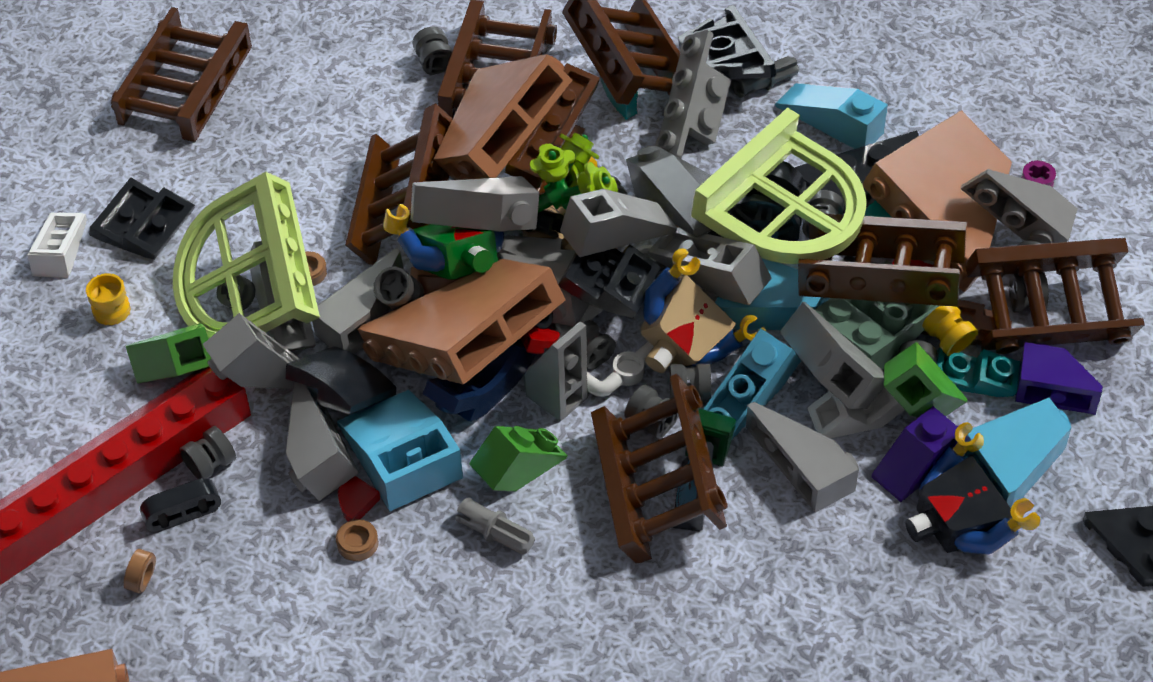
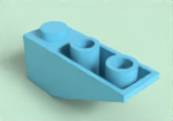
(754, 378)

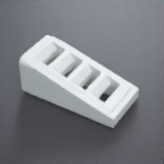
(55, 256)

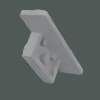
(695, 97)

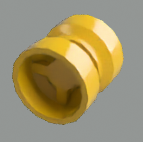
(108, 299)
(950, 329)

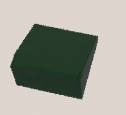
(719, 431)

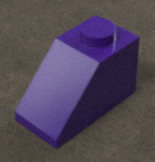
(1056, 375)
(915, 453)

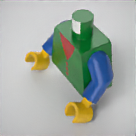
(445, 249)

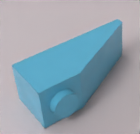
(838, 111)

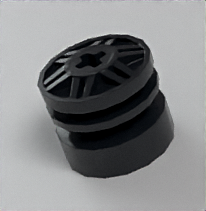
(759, 210)

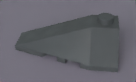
(670, 183)

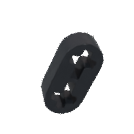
(180, 505)

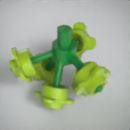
(568, 171)

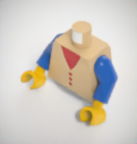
(686, 322)

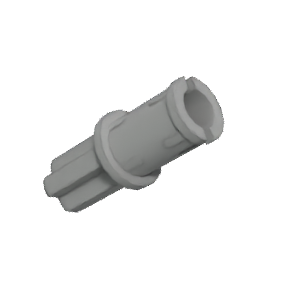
(495, 526)

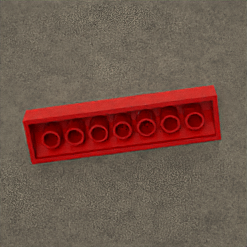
(113, 467)

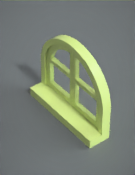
(749, 171)
(280, 248)

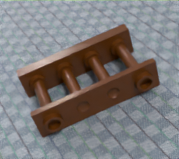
(470, 48)
(608, 51)
(203, 93)
(558, 120)
(381, 175)
(1066, 260)
(898, 283)
(620, 464)

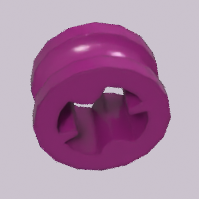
(1037, 169)

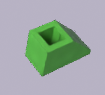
(169, 354)
(920, 383)
(516, 456)

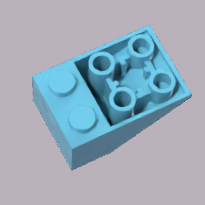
(403, 448)

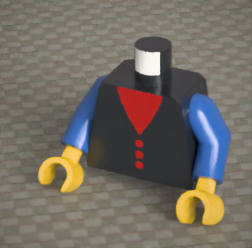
(964, 505)

